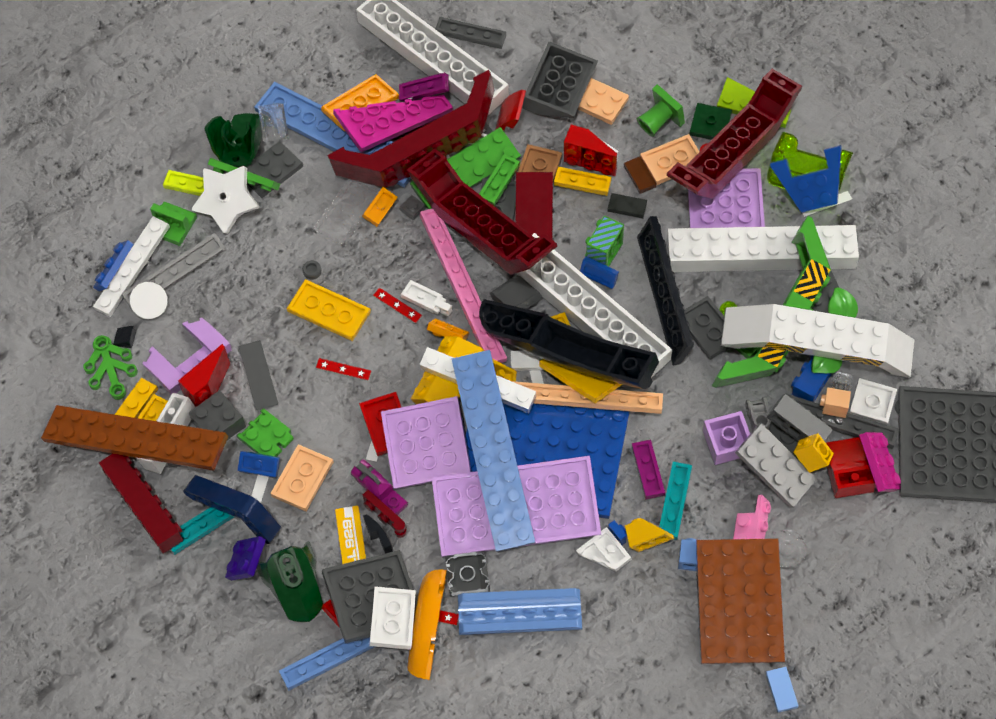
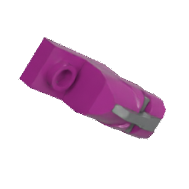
(373, 481)

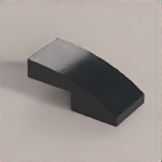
(375, 531)

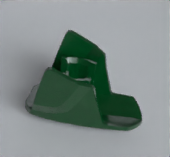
(235, 139)
(296, 595)

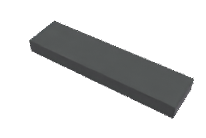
(471, 32)

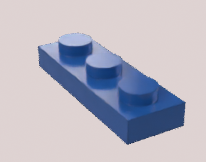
(112, 265)

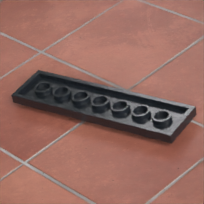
(665, 290)

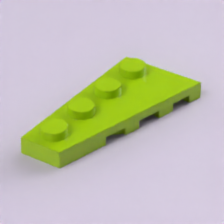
(737, 96)

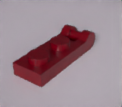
(384, 513)

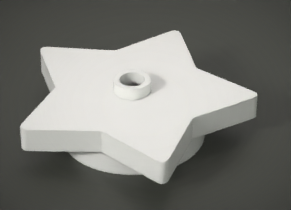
(237, 199)

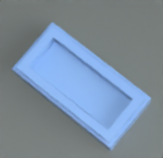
(782, 689)

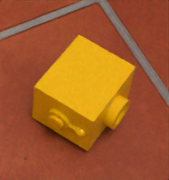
(813, 452)

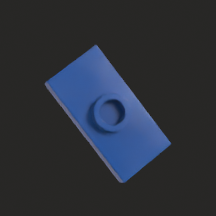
(599, 272)

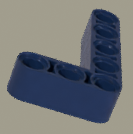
(235, 504)

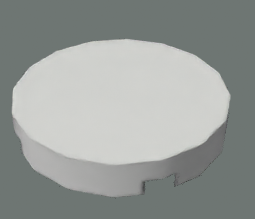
(148, 300)

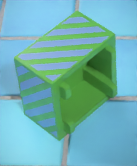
(605, 241)

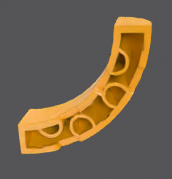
(426, 624)

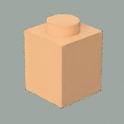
(835, 402)

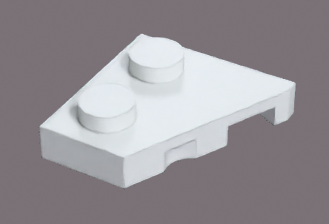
(605, 551)

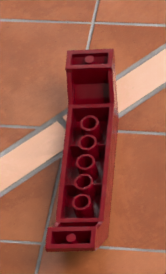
(444, 134)
(739, 138)
(476, 217)

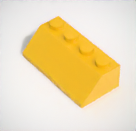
(436, 388)

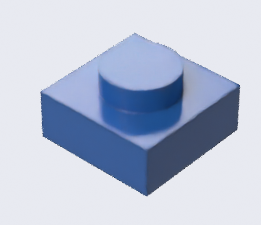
(618, 531)

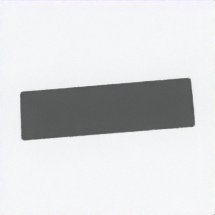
(258, 375)

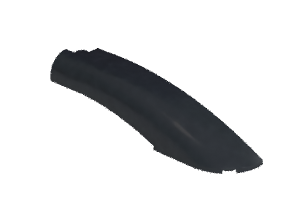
(568, 346)

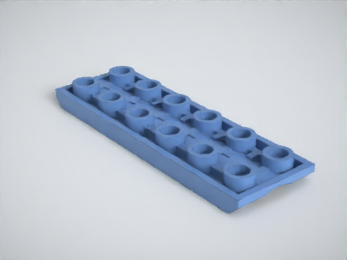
(519, 611)

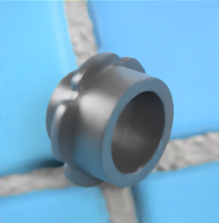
(846, 218)

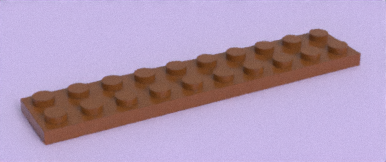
(135, 437)

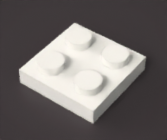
(873, 401)

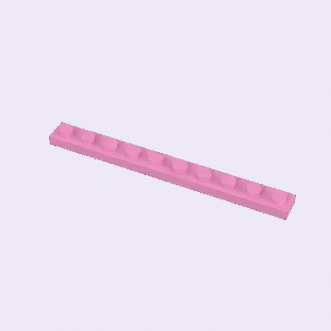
(460, 282)

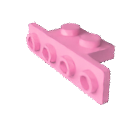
(753, 524)

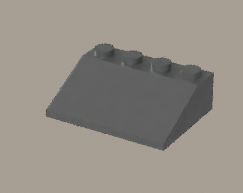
(559, 82)

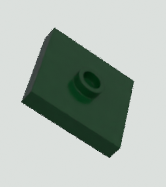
(709, 121)

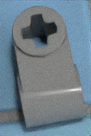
(757, 412)

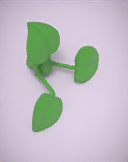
(841, 304)

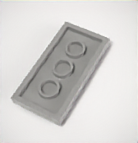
(775, 465)

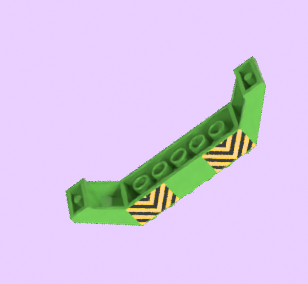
(802, 295)

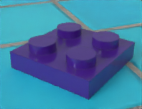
(245, 558)

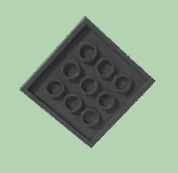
(353, 587)

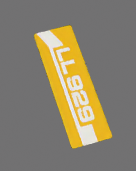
(350, 534)

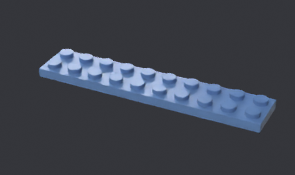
(308, 120)
(493, 451)

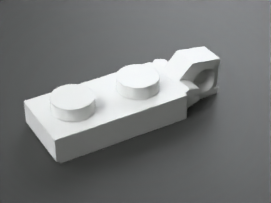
(426, 298)

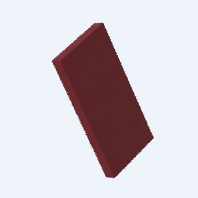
(535, 202)

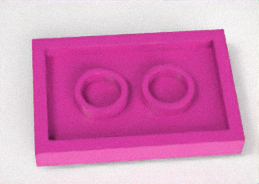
(880, 461)

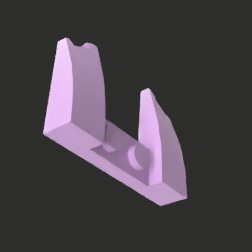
(167, 374)

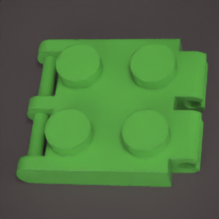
(266, 434)

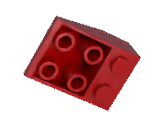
(589, 151)
(849, 468)

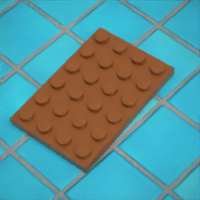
(740, 601)

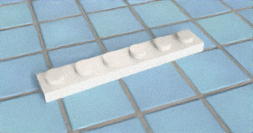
(131, 266)

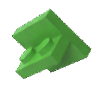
(179, 220)

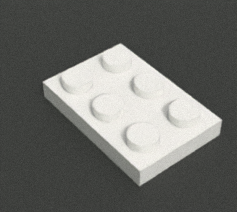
(392, 618)

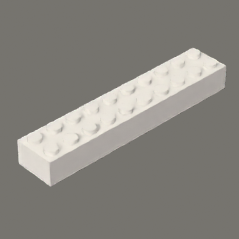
(426, 48)
(755, 248)
(590, 306)

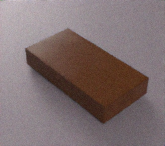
(640, 175)

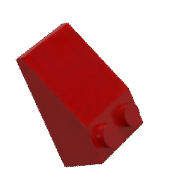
(205, 377)

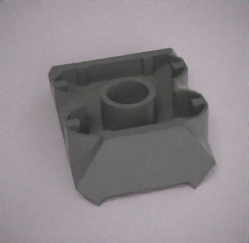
(516, 293)
(467, 573)

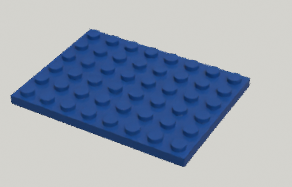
(567, 433)

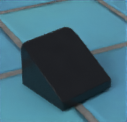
(125, 337)

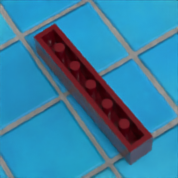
(141, 502)

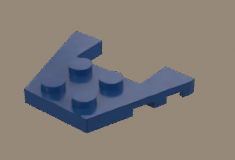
(814, 188)

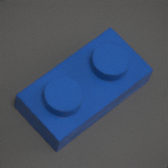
(258, 463)

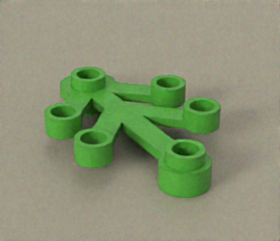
(109, 364)

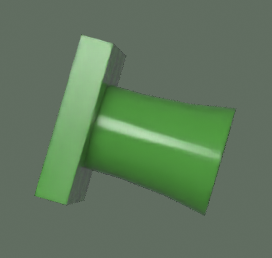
(664, 108)

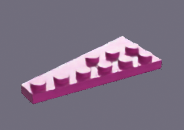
(387, 120)

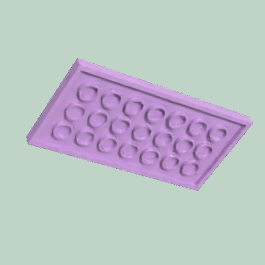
(557, 498)

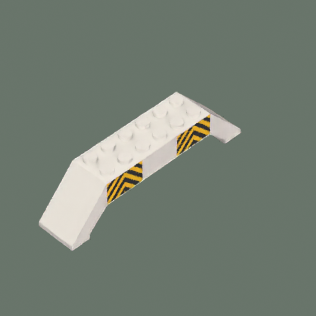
(819, 335)

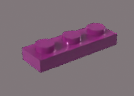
(424, 87)
(648, 469)

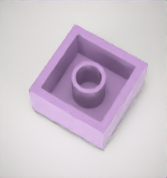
(725, 436)

